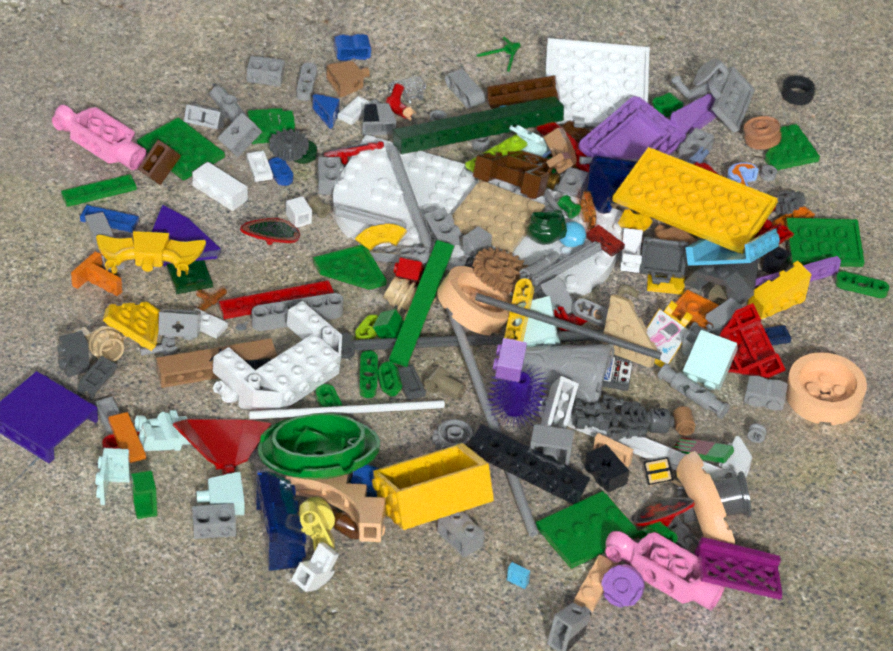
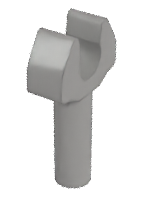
(167, 347)

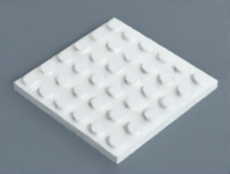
(596, 77)

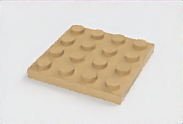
(498, 213)

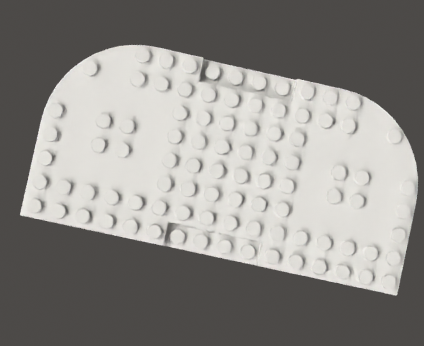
(437, 182)

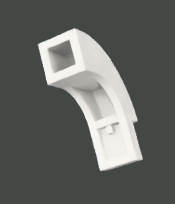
(630, 255)

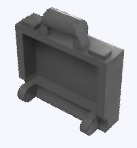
(663, 259)

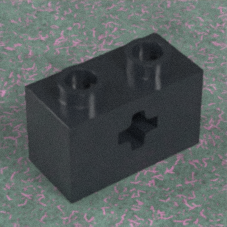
(606, 468)

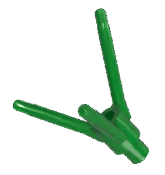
(511, 48)

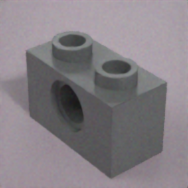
(73, 354)

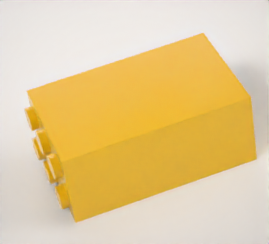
(433, 486)

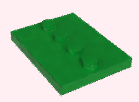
(187, 142)
(825, 238)
(582, 529)

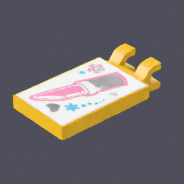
(667, 332)

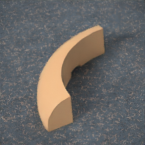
(708, 504)

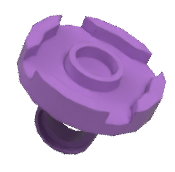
(623, 585)

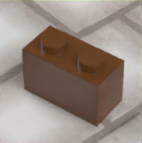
(159, 162)

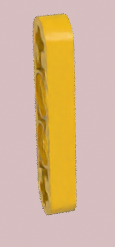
(518, 297)

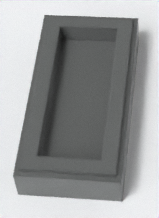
(411, 383)

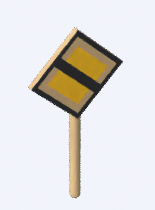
(659, 472)

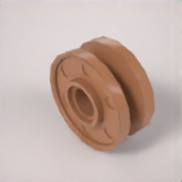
(762, 132)

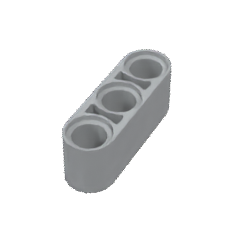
(465, 88)

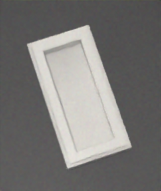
(353, 110)

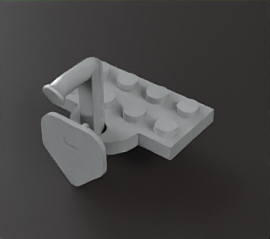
(727, 86)

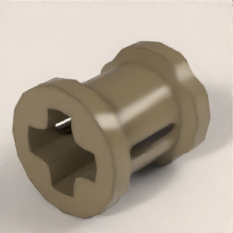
(321, 208)

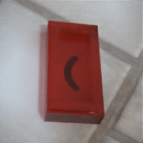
(608, 242)

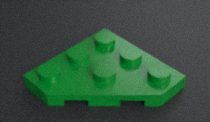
(792, 149)
(351, 266)

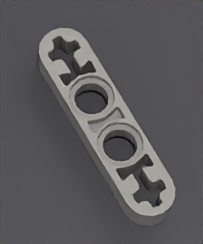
(394, 253)

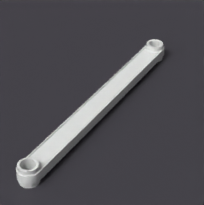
(648, 448)

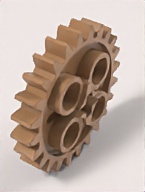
(499, 269)

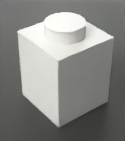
(298, 212)

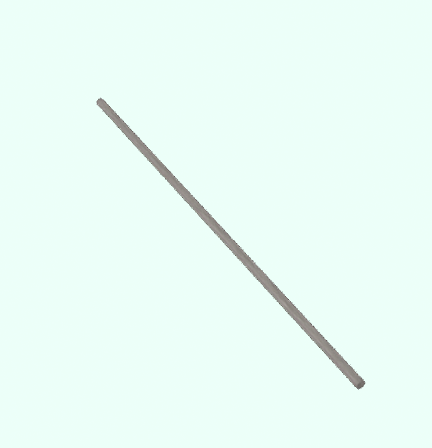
(463, 342)

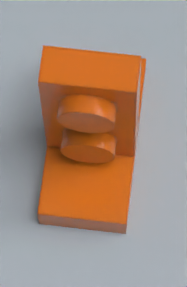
(92, 271)

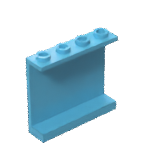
(708, 253)

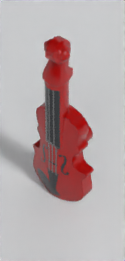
(353, 150)

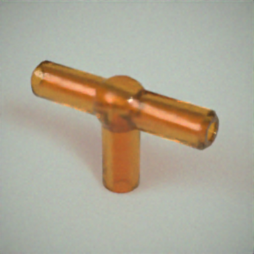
(210, 300)

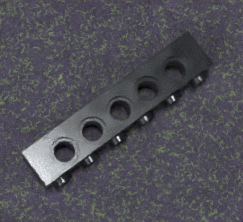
(529, 464)

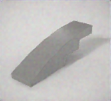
(99, 225)

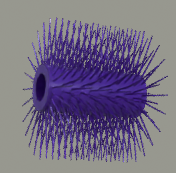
(517, 396)

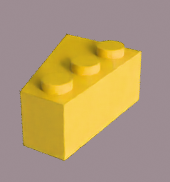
(783, 292)

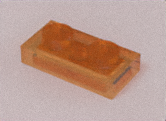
(589, 213)

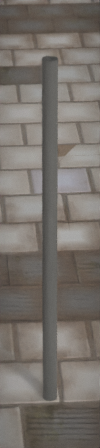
(568, 326)

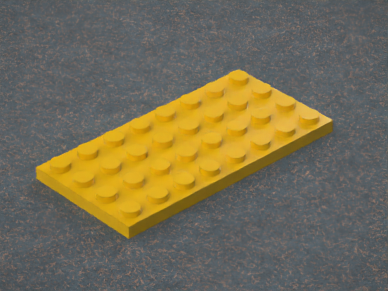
(695, 200)

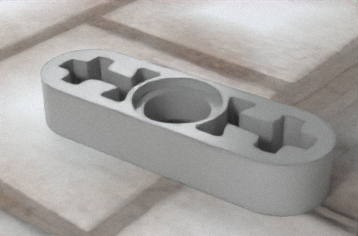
(305, 76)
(589, 315)

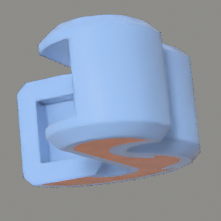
(743, 173)

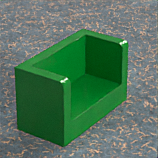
(144, 494)

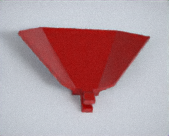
(223, 440)

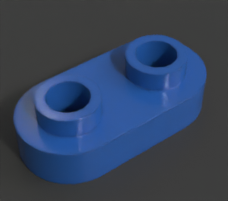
(281, 171)

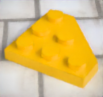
(135, 321)

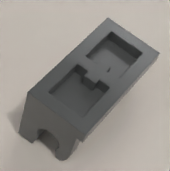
(96, 376)

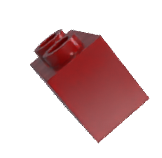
(409, 269)

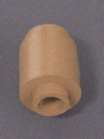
(684, 420)

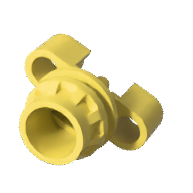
(317, 521)

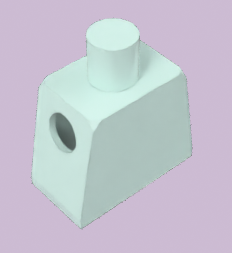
(224, 490)

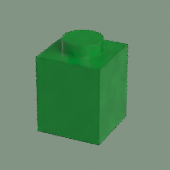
(388, 324)

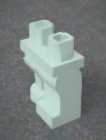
(159, 432)

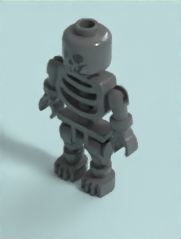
(632, 418)

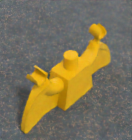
(149, 251)

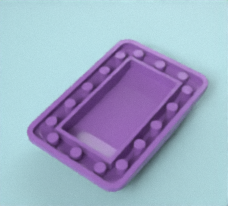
(631, 131)

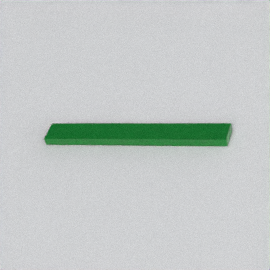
(421, 303)

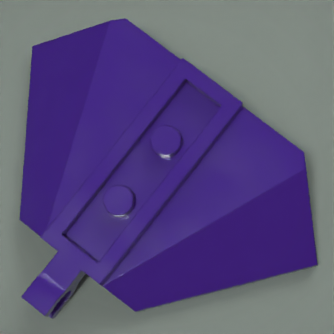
(184, 230)

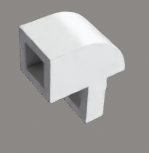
(318, 571)

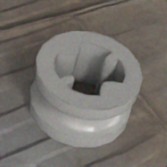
(768, 173)
(759, 436)

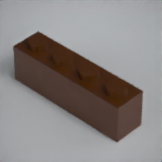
(522, 91)

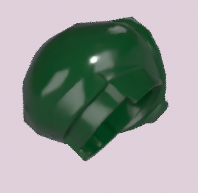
(546, 227)

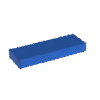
(115, 219)

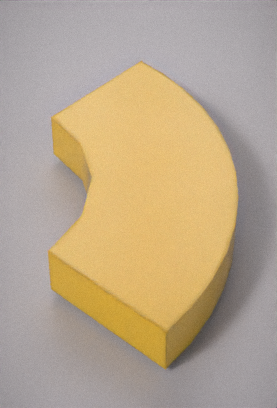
(634, 221)
(381, 234)

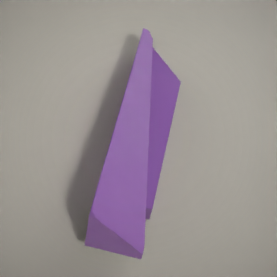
(694, 114)

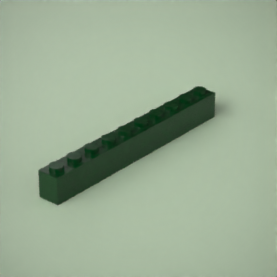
(477, 125)

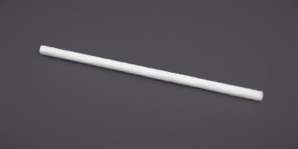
(347, 409)

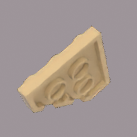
(624, 324)

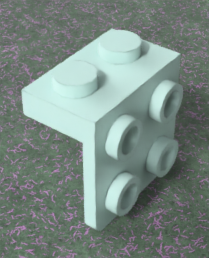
(536, 144)
(114, 468)

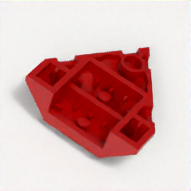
(755, 351)

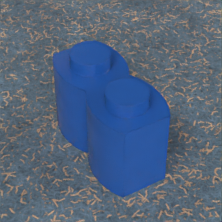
(352, 47)

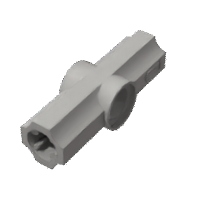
(226, 102)

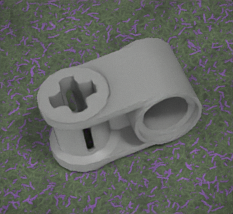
(690, 338)

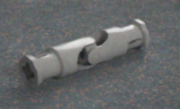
(695, 392)

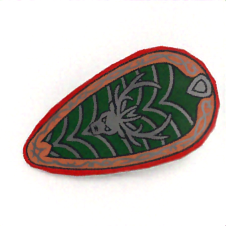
(271, 230)

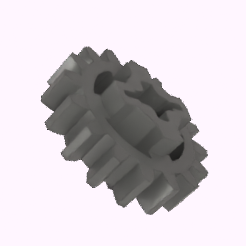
(789, 201)

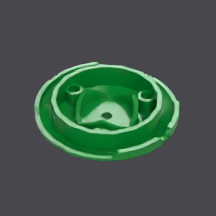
(318, 446)

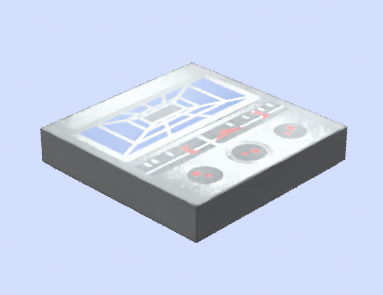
(618, 374)

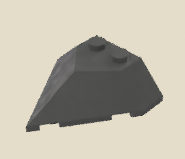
(737, 278)

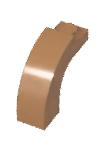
(561, 150)

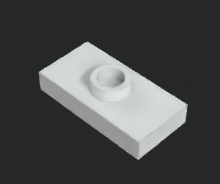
(211, 325)

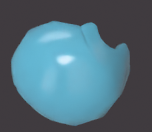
(575, 235)

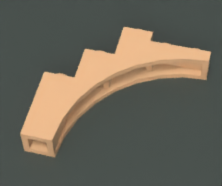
(351, 498)

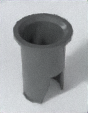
(733, 495)

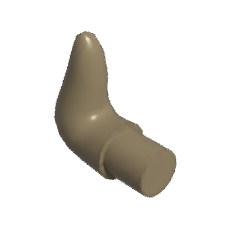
(628, 290)

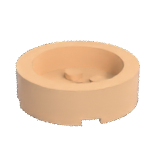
(459, 294)
(826, 374)

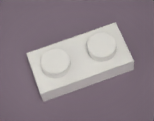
(259, 166)

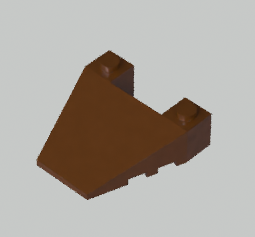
(516, 168)

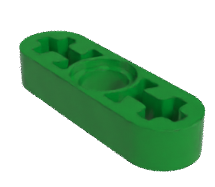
(854, 287)
(372, 380)

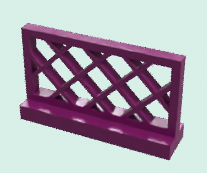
(743, 560)

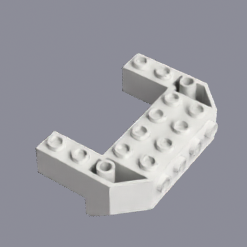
(292, 372)

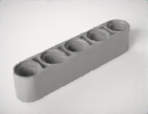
(275, 314)

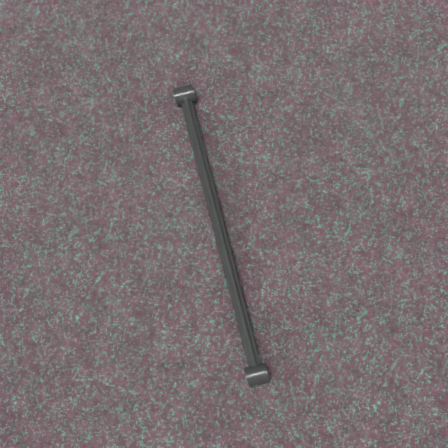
(349, 345)

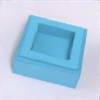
(518, 575)

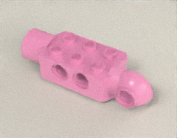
(100, 135)
(664, 567)

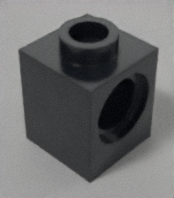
(776, 261)

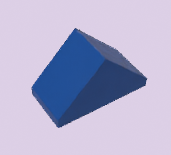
(326, 108)

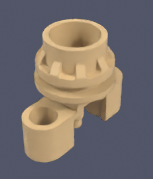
(401, 294)
(104, 342)

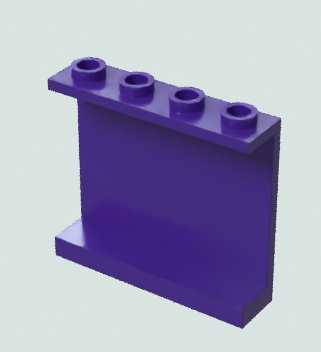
(42, 415)

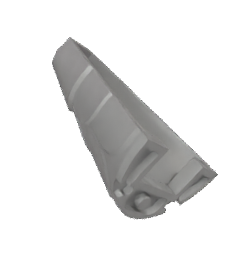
(575, 362)

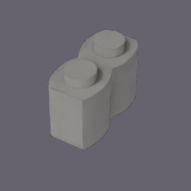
(765, 393)

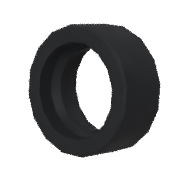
(798, 98)

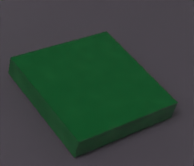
(197, 278)

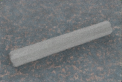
(366, 217)

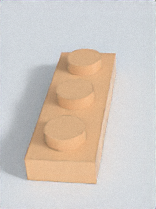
(592, 588)

